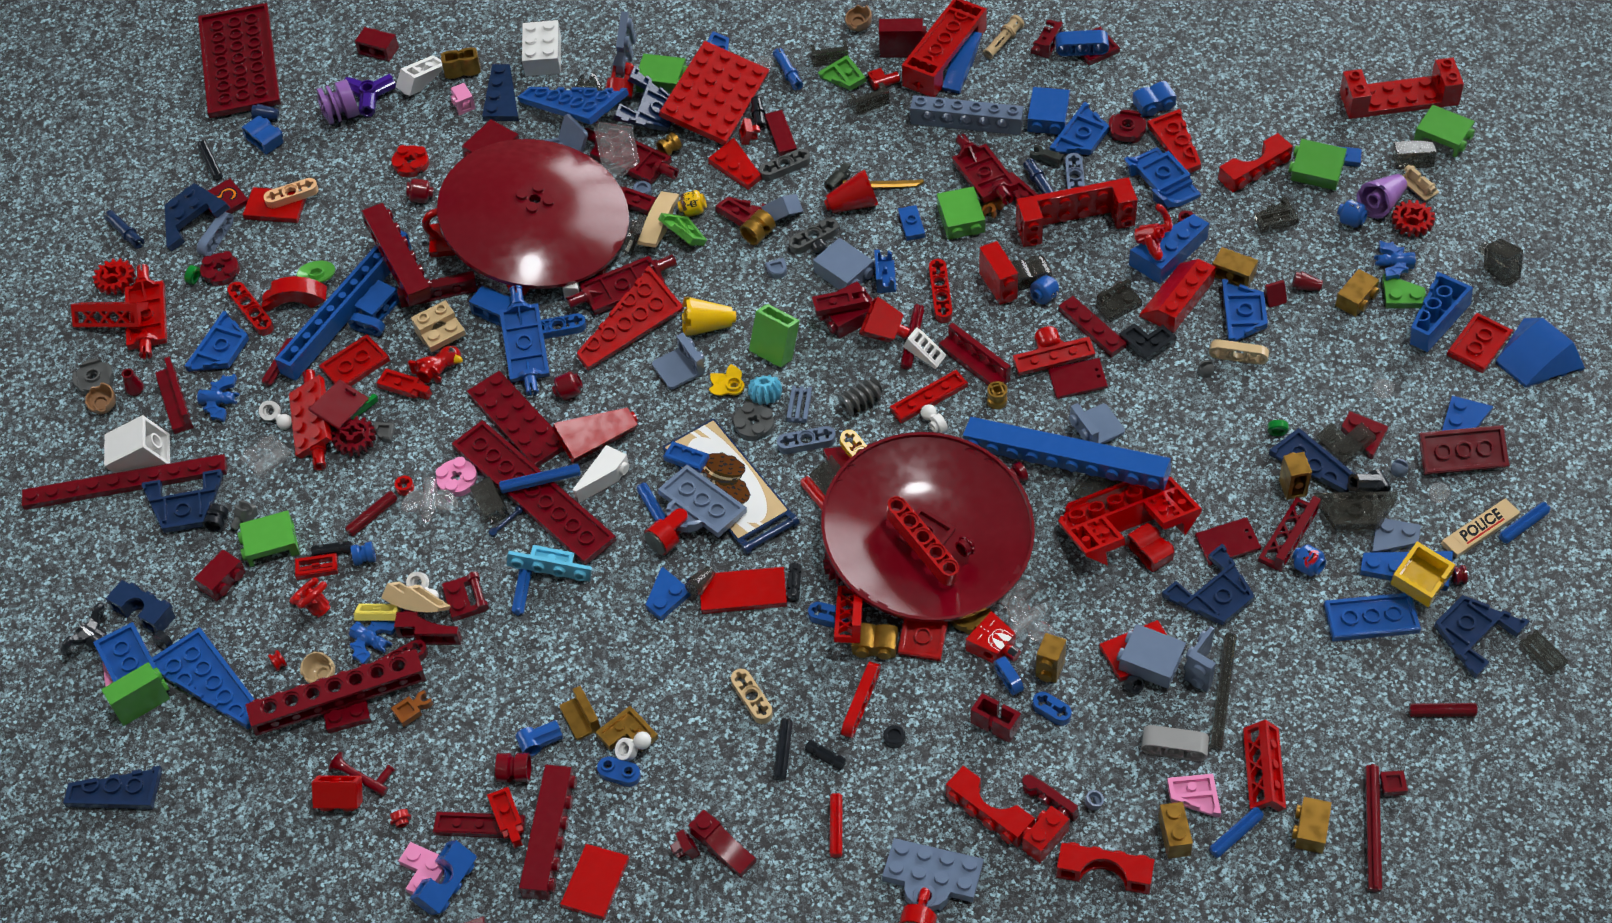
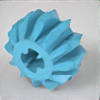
(765, 389)

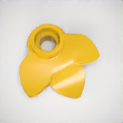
(727, 383)

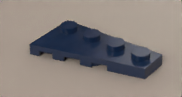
(500, 96)

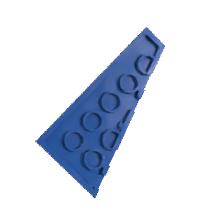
(581, 103)
(203, 672)

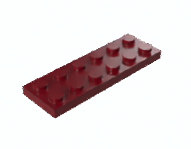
(516, 418)

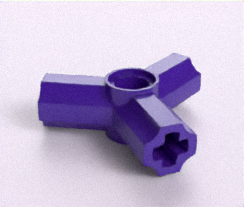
(369, 92)

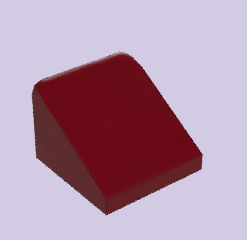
(1275, 293)

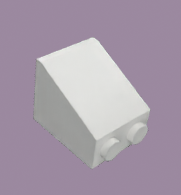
(136, 446)

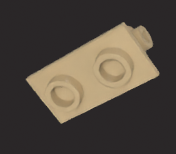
(1419, 184)

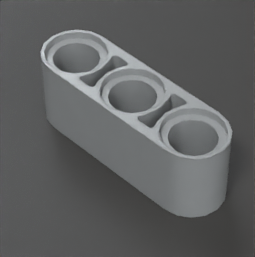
(1175, 743)

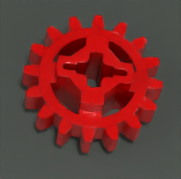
(1413, 218)
(114, 276)

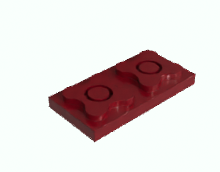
(1463, 450)

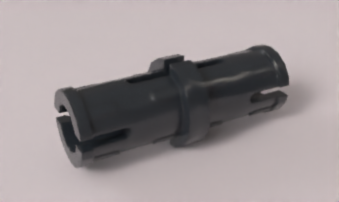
(758, 112)

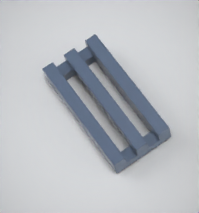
(800, 391)

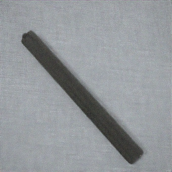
(1223, 692)

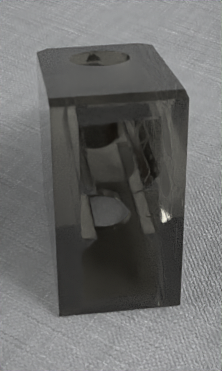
(1502, 260)

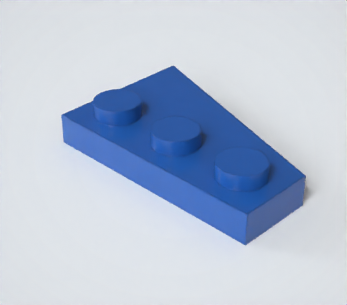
(1465, 414)

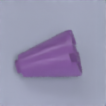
(1381, 194)

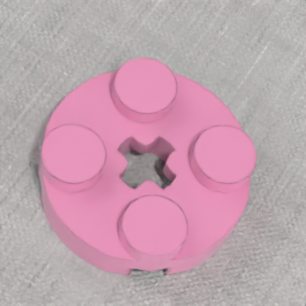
(455, 467)

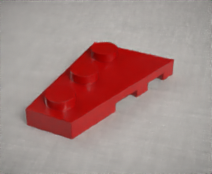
(735, 164)

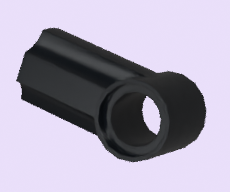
(1372, 482)

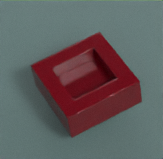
(1393, 783)

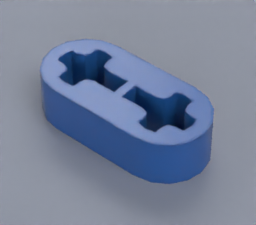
(366, 324)
(827, 614)
(1008, 675)
(1052, 708)

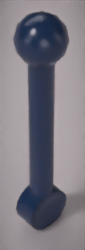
(494, 531)

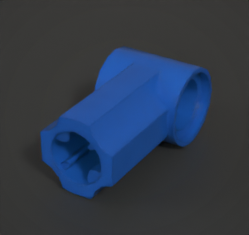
(533, 740)

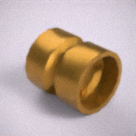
(757, 227)

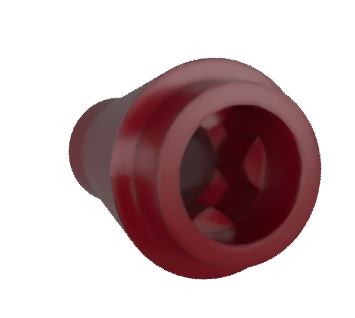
(1304, 281)
(132, 383)

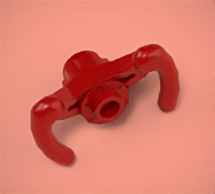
(1152, 234)
(311, 597)

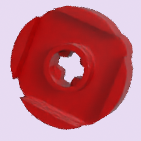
(406, 153)

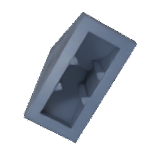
(783, 207)

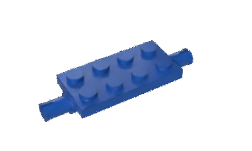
(524, 341)

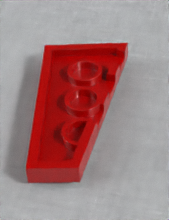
(1174, 137)

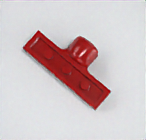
(1052, 352)

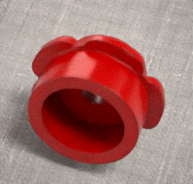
(400, 818)

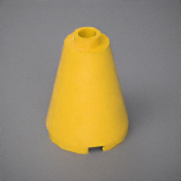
(705, 316)

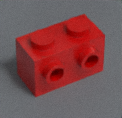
(337, 792)
(1045, 833)

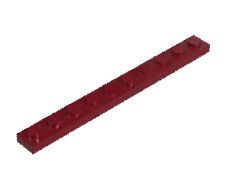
(120, 482)

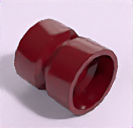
(513, 767)

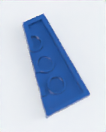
(1384, 564)

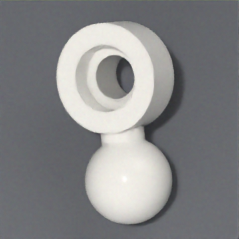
(283, 421)
(937, 422)
(412, 580)
(641, 741)

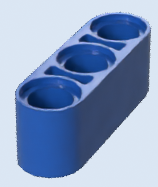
(1082, 43)

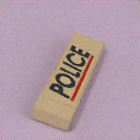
(1480, 528)

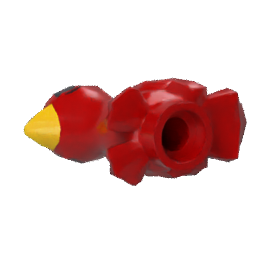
(432, 366)

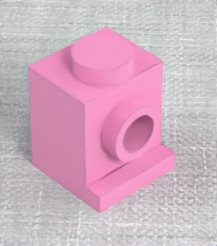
(462, 99)

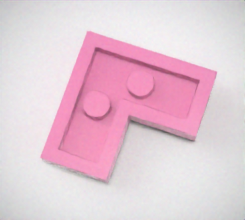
(423, 863)

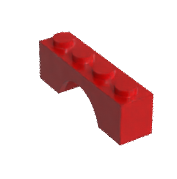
(1237, 173)
(1008, 823)
(1079, 860)

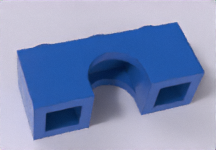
(457, 863)

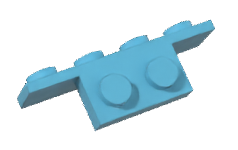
(550, 562)

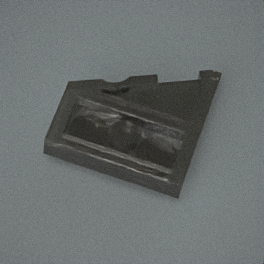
(1277, 216)

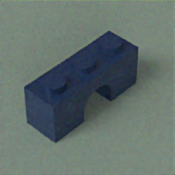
(129, 597)

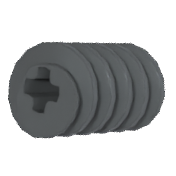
(860, 395)

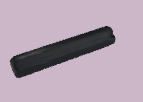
(209, 160)
(783, 749)

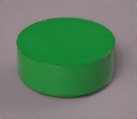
(192, 275)
(1278, 427)

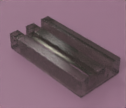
(1545, 649)

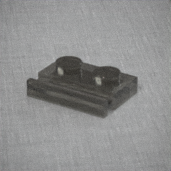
(825, 473)

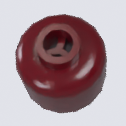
(419, 191)
(567, 385)

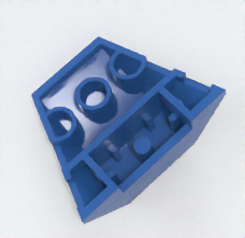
(1538, 353)

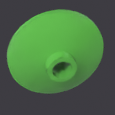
(317, 270)

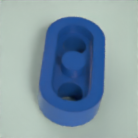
(617, 771)

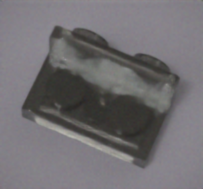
(1118, 300)

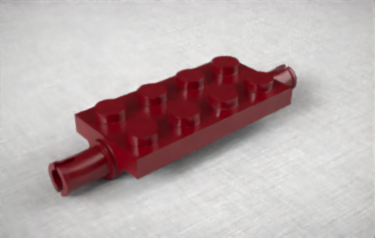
(651, 161)
(984, 171)
(608, 289)

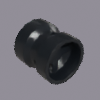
(216, 516)

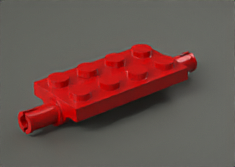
(153, 320)
(309, 430)

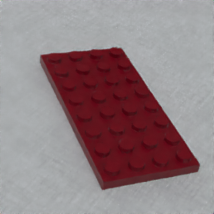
(238, 60)

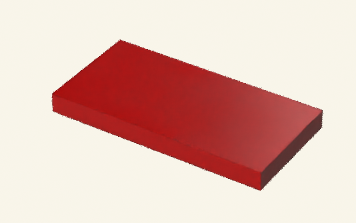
(745, 590)

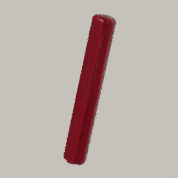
(916, 320)

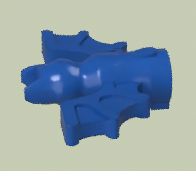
(1397, 258)
(216, 397)
(368, 637)

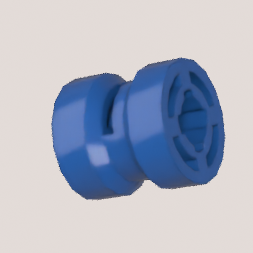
(363, 553)

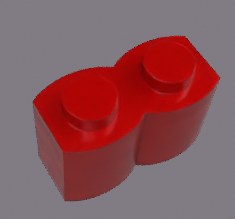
(1150, 547)

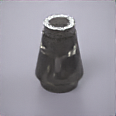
(698, 582)

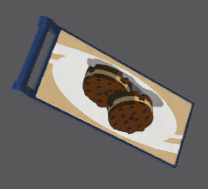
(739, 478)

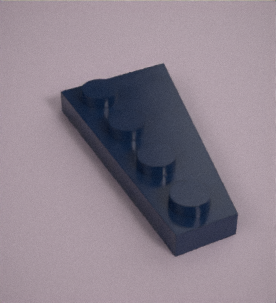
(1323, 464)
(124, 791)

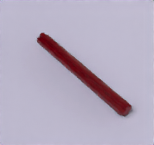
(1374, 858)

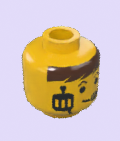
(692, 203)

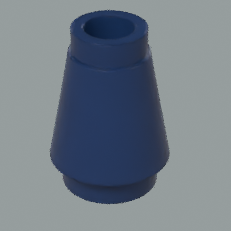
(265, 112)

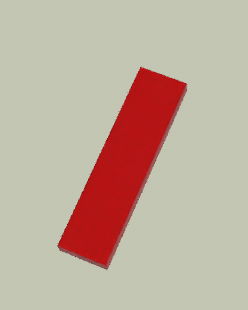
(930, 394)

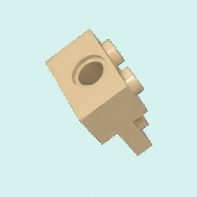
(437, 326)

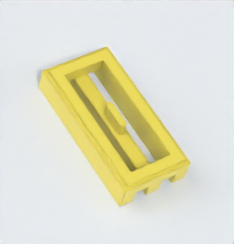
(376, 612)

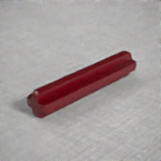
(273, 371)
(370, 513)
(1442, 709)

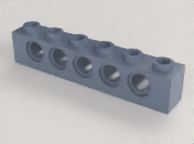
(966, 115)

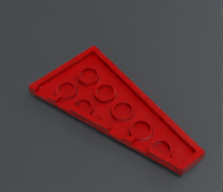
(635, 315)

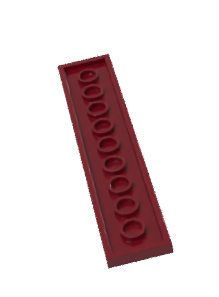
(543, 503)

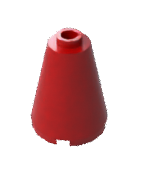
(852, 194)

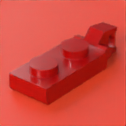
(403, 384)
(506, 815)

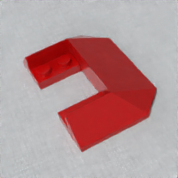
(1099, 530)

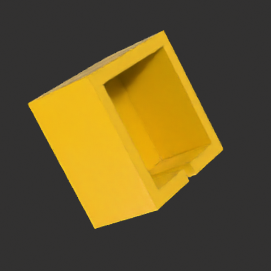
(1422, 574)

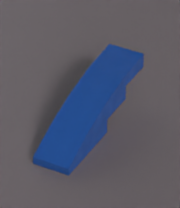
(961, 64)

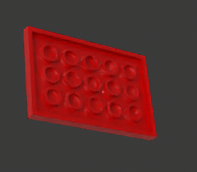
(714, 93)

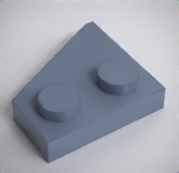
(1395, 536)

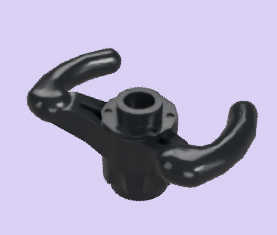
(86, 632)

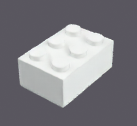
(541, 48)

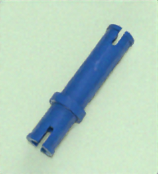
(791, 73)

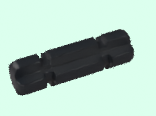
(330, 548)
(794, 580)
(825, 754)

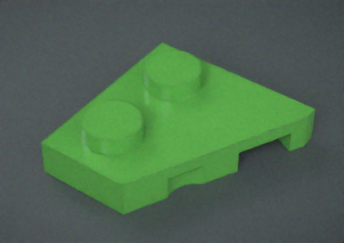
(843, 73)
(684, 228)
(1402, 294)

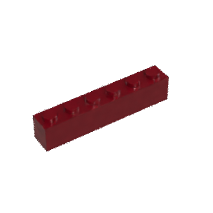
(397, 254)
(547, 833)

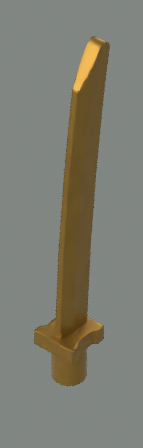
(895, 184)

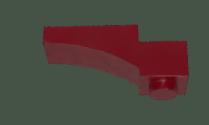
(410, 625)
(721, 843)

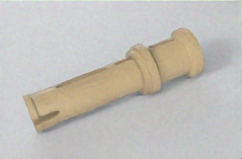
(1012, 27)

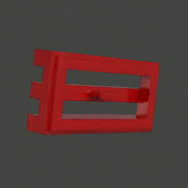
(316, 569)

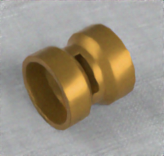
(670, 144)
(997, 395)

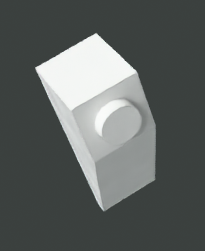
(418, 75)
(603, 472)

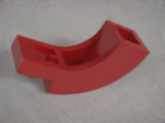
(294, 290)

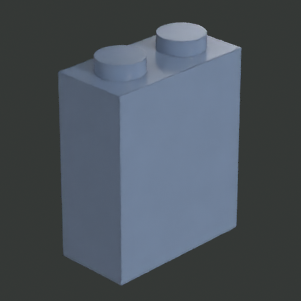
(843, 265)
(1151, 655)

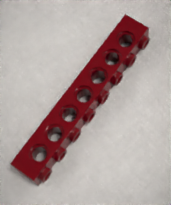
(347, 695)

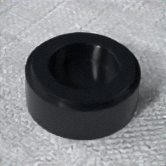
(161, 639)
(894, 736)

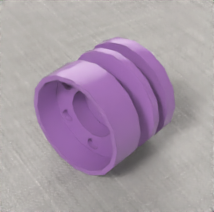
(336, 102)

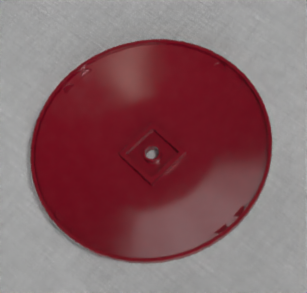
(540, 245)
(956, 493)

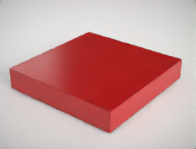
(922, 639)

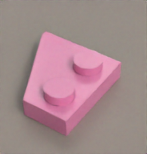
(1196, 793)

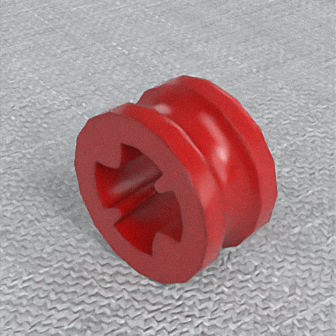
(404, 480)
(277, 660)

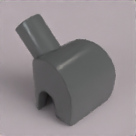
(242, 513)

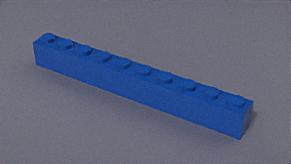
(332, 315)
(1069, 453)

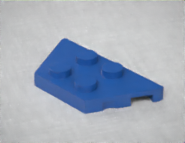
(1081, 133)
(1243, 310)
(219, 346)

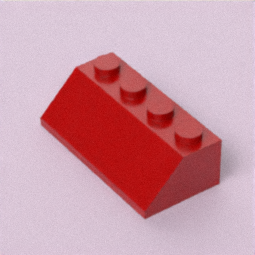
(1179, 294)

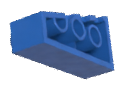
(1176, 248)
(1440, 310)

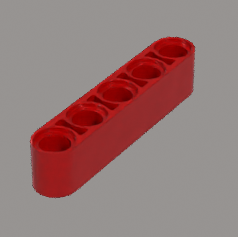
(922, 549)

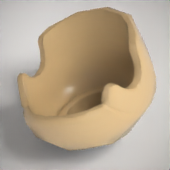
(316, 666)

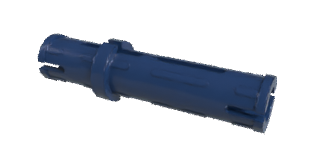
(1037, 176)
(127, 233)

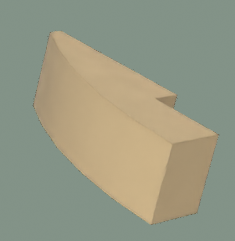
(413, 598)

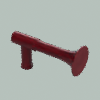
(376, 785)

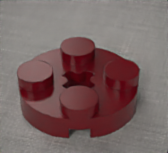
(1127, 134)
(219, 260)

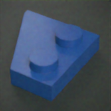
(666, 595)

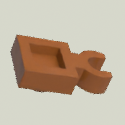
(992, 206)
(409, 709)

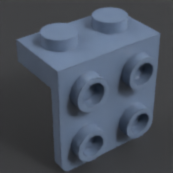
(571, 134)
(681, 364)
(1096, 424)
(1198, 667)

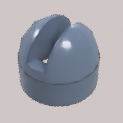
(1399, 468)
(1098, 800)

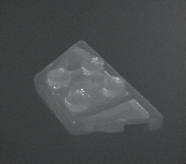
(616, 147)

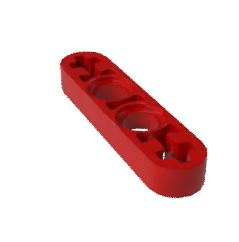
(943, 290)
(248, 309)
(860, 700)

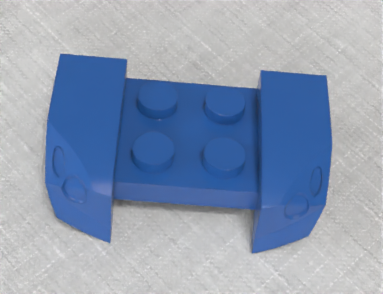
(1165, 176)

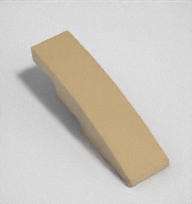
(654, 229)

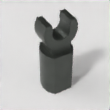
(1047, 156)
(837, 177)

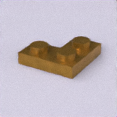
(624, 725)

